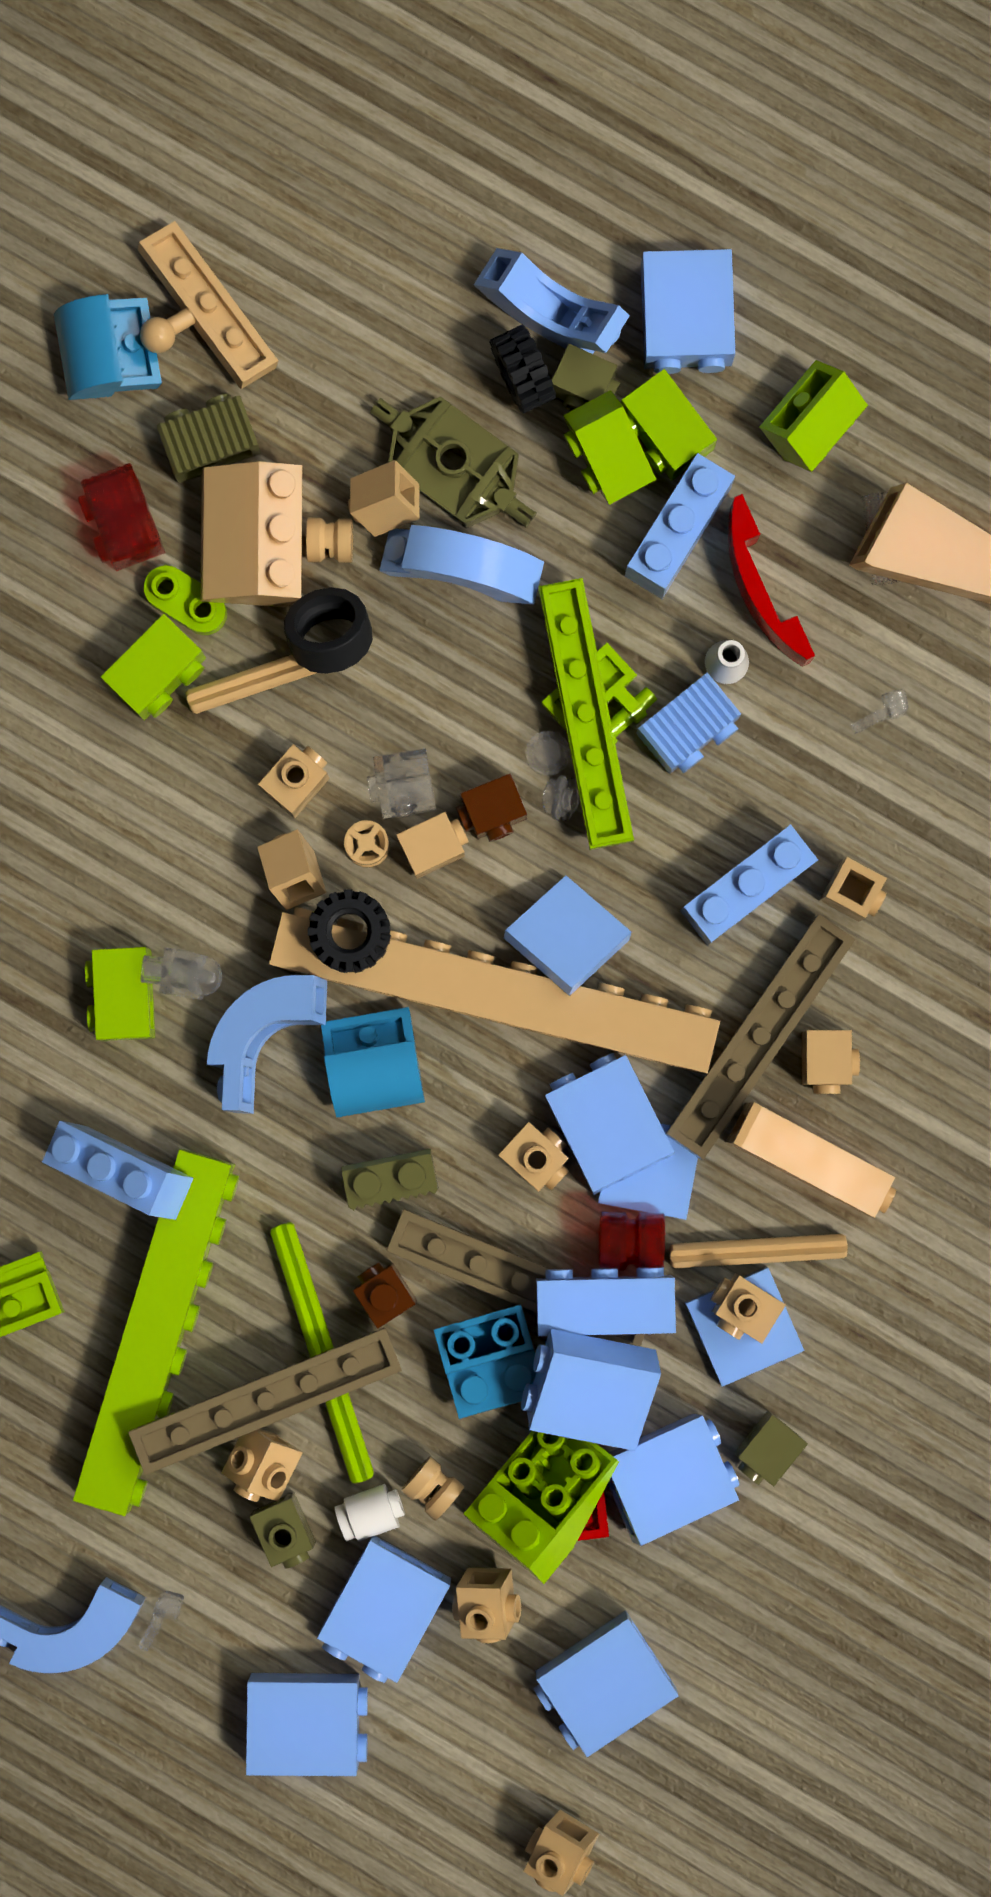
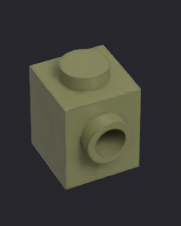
(583, 377)
(769, 1450)
(283, 1531)

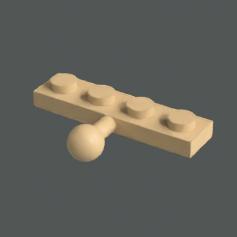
(204, 306)

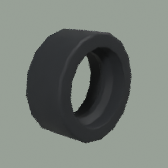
(321, 606)

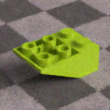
(542, 1499)

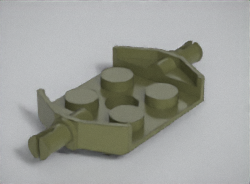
(475, 490)

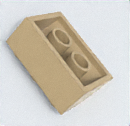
(251, 534)

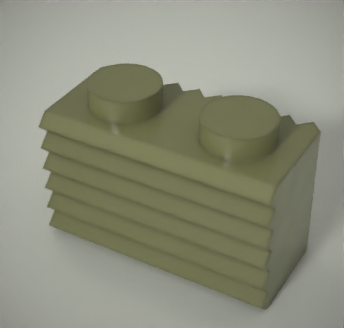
(208, 436)
(389, 1179)

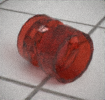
(631, 1240)

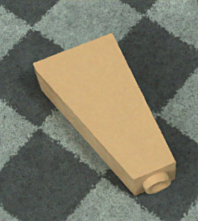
(926, 546)
(812, 1160)

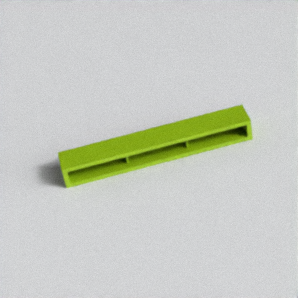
(155, 1333)

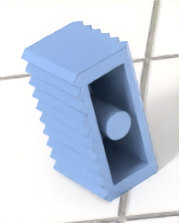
(689, 724)

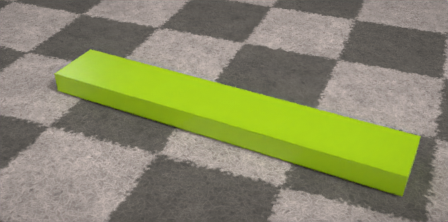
(586, 714)

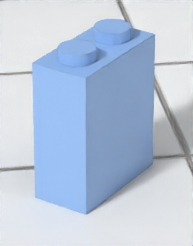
(688, 310)
(608, 1122)
(591, 1389)
(671, 1479)
(383, 1610)
(604, 1685)
(305, 1724)

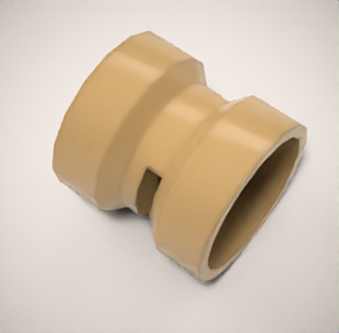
(329, 540)
(424, 1482)

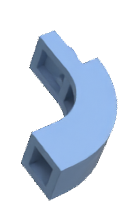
(546, 306)
(464, 561)
(251, 1023)
(75, 1644)

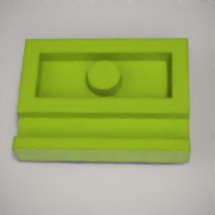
(26, 1294)

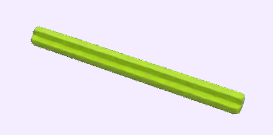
(319, 1341)

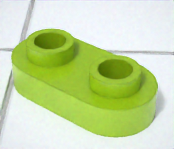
(183, 601)

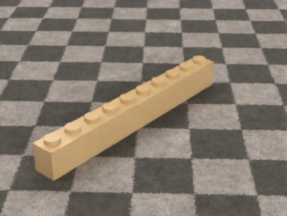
(508, 995)

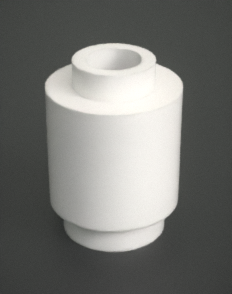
(369, 1513)

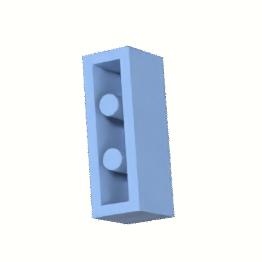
(679, 526)
(749, 885)
(117, 1170)
(606, 1302)

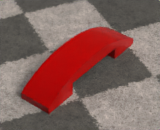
(785, 635)

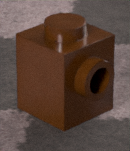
(492, 809)
(383, 1293)

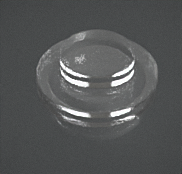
(547, 753)

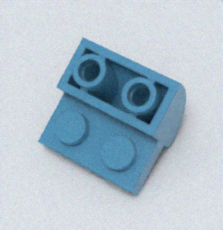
(104, 347)
(372, 1062)
(487, 1360)

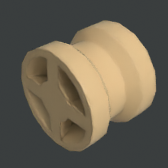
(361, 839)

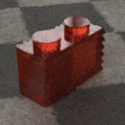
(122, 518)

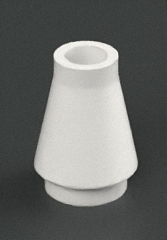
(724, 671)

